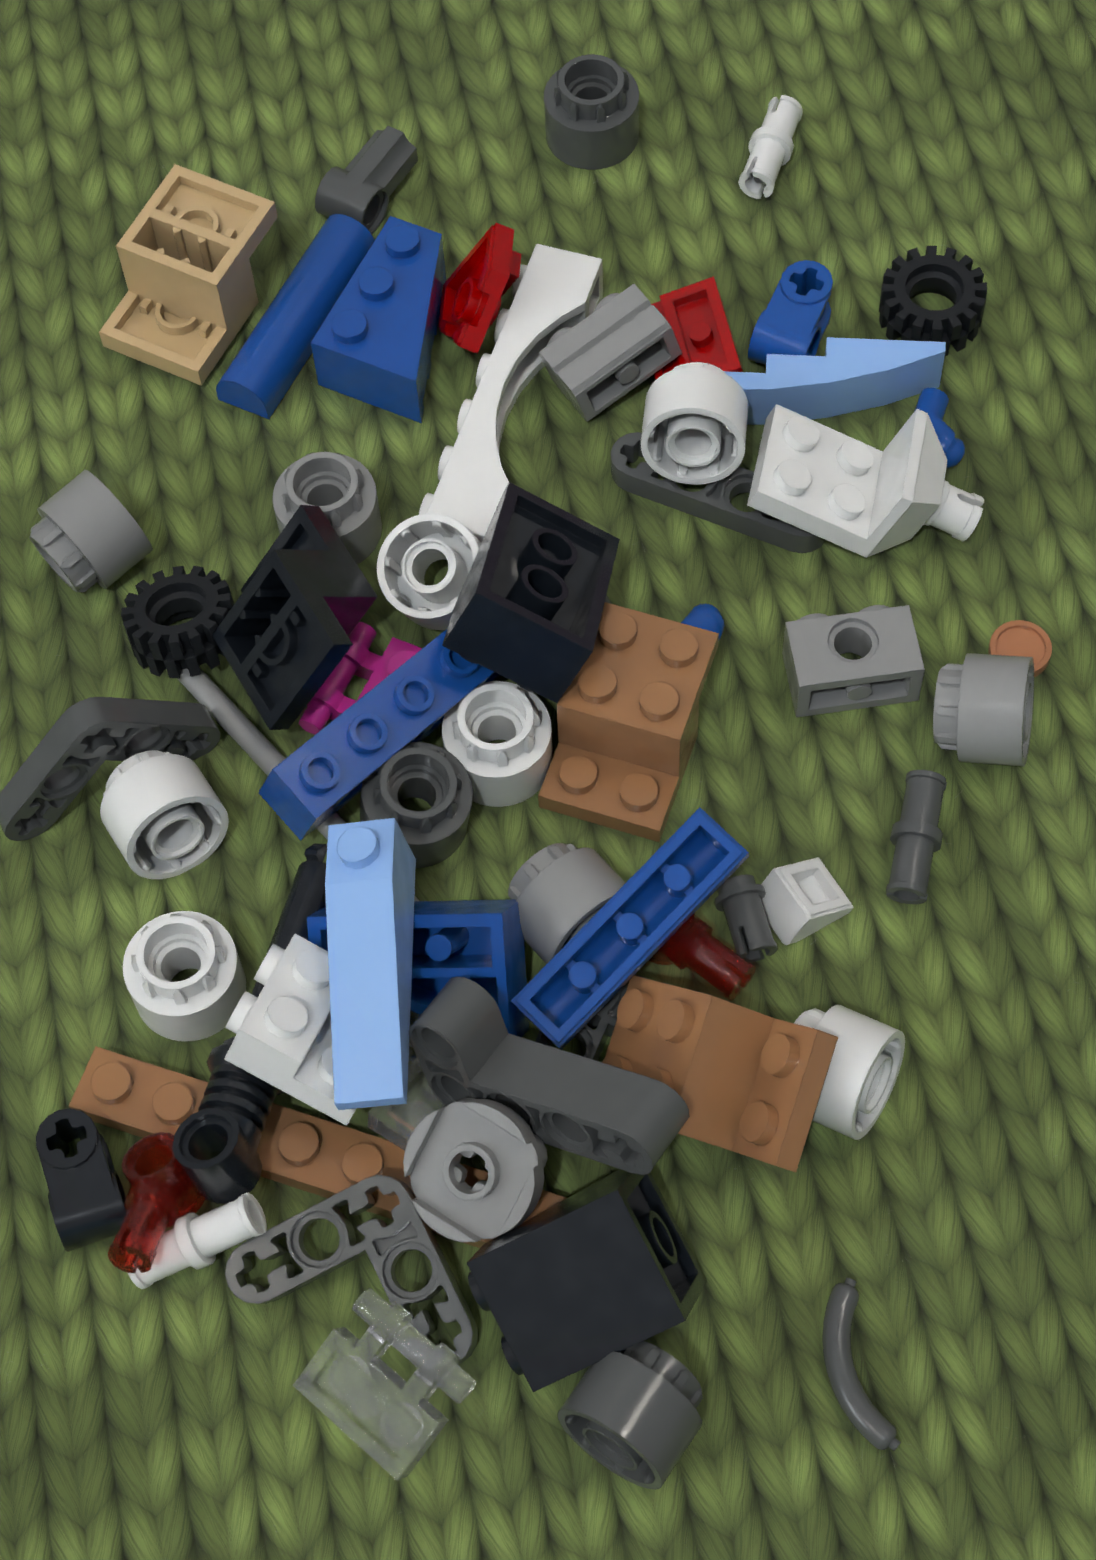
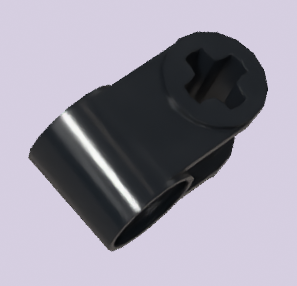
(84, 1188)

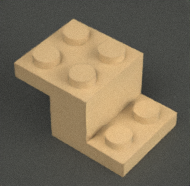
(188, 274)

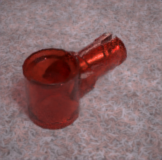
(705, 955)
(156, 1199)

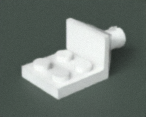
(855, 491)

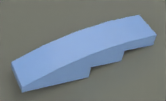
(846, 380)

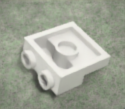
(288, 1027)

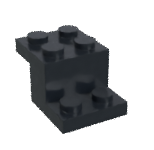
(294, 617)

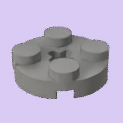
(438, 1180)

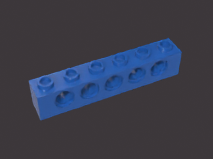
(360, 740)

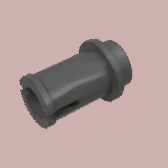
(746, 917)

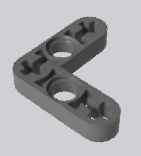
(80, 744)
(381, 1244)

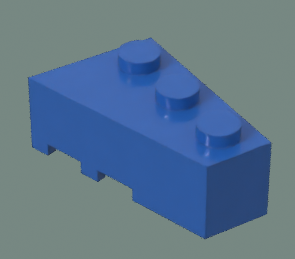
(385, 322)
(461, 940)

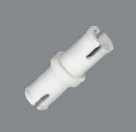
(770, 147)
(199, 1238)

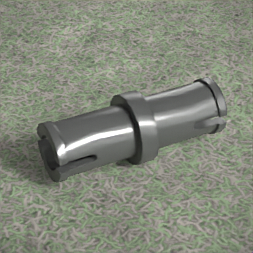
(916, 837)

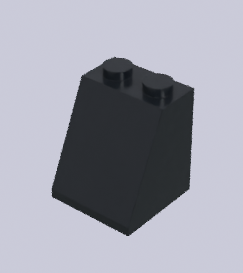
(587, 1278)

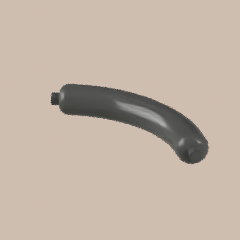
(842, 1373)

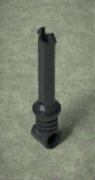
(222, 1138)

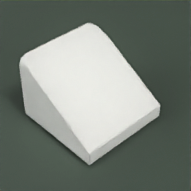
(802, 900)

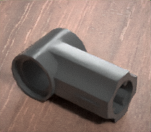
(368, 180)

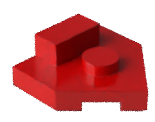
(476, 286)

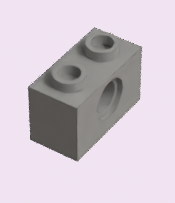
(829, 683)

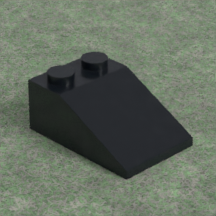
(533, 594)

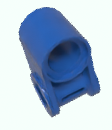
(794, 314)

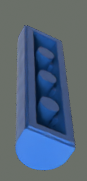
(285, 332)
(630, 928)

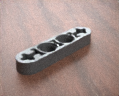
(709, 503)

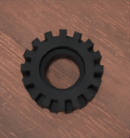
(939, 276)
(171, 600)

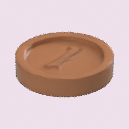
(1022, 639)

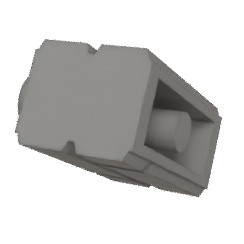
(610, 351)

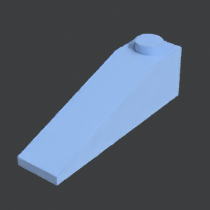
(369, 960)

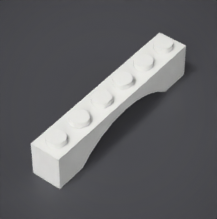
(550, 294)

